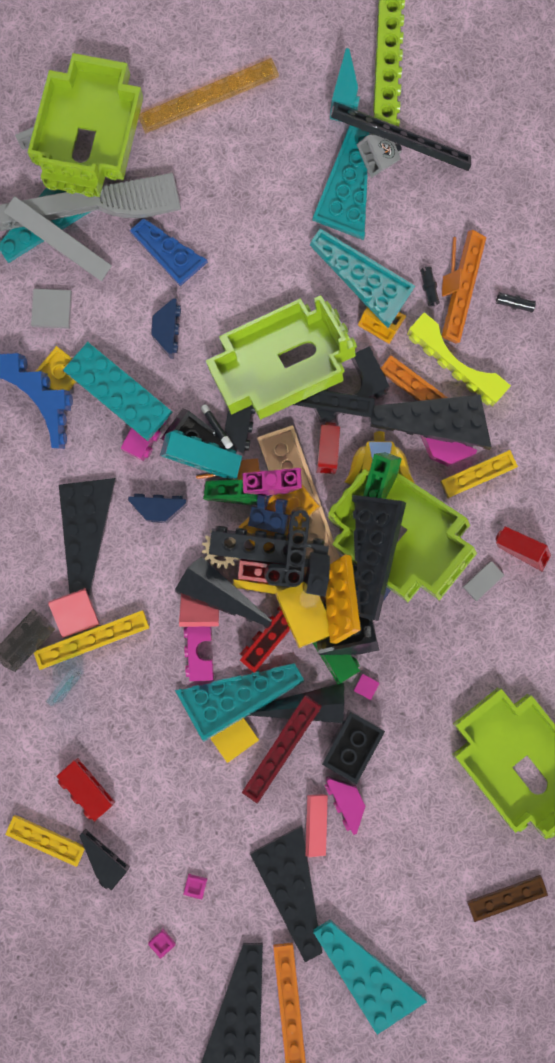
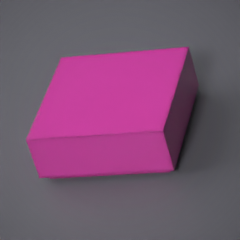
(366, 686)
(195, 886)
(161, 943)

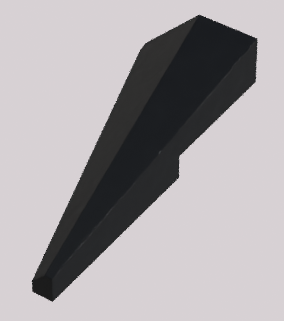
(208, 585)
(329, 697)

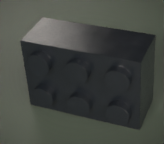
(352, 746)

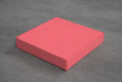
(73, 613)
(197, 613)

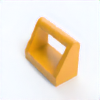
(372, 324)

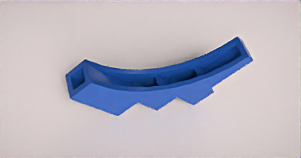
(36, 384)

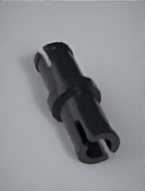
(429, 286)
(515, 302)

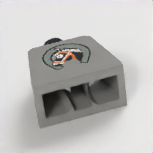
(378, 153)

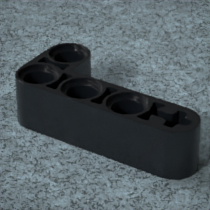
(292, 547)

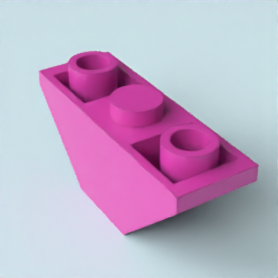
(446, 452)
(272, 481)
(347, 801)

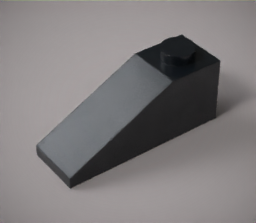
(105, 863)

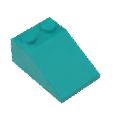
(346, 85)

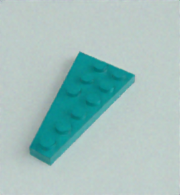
(22, 240)
(374, 284)
(229, 700)
(373, 985)

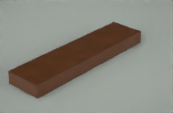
(507, 898)

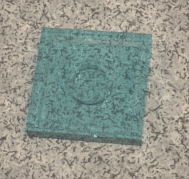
(65, 686)

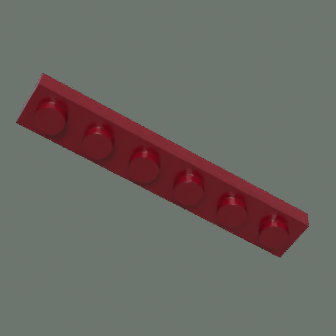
(281, 749)

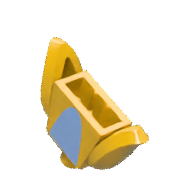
(364, 455)

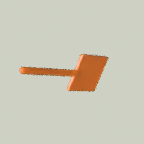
(452, 281)
(246, 466)

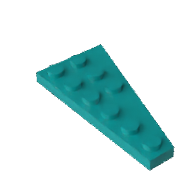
(345, 192)

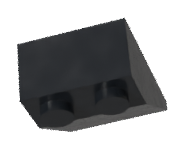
(193, 426)
(358, 643)

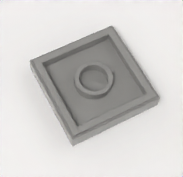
(51, 308)

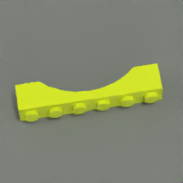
(427, 334)

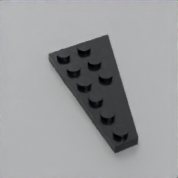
(439, 419)
(84, 522)
(375, 543)
(288, 880)
(238, 1023)

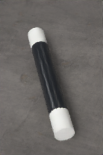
(216, 426)

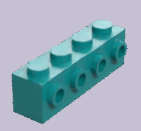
(201, 455)

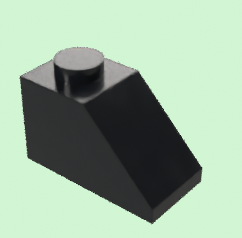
(317, 574)

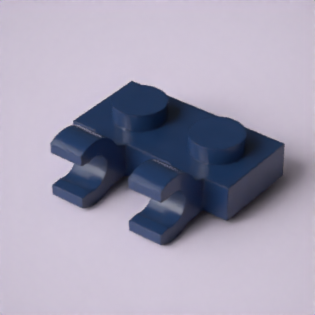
(267, 519)

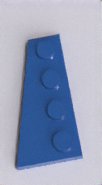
(172, 256)

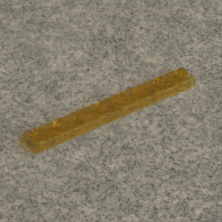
(208, 95)

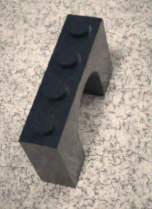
(372, 381)

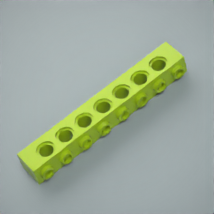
(388, 54)

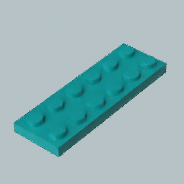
(117, 391)

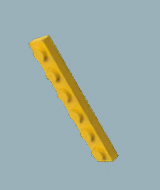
(91, 640)

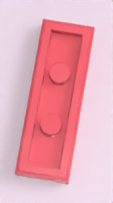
(316, 825)

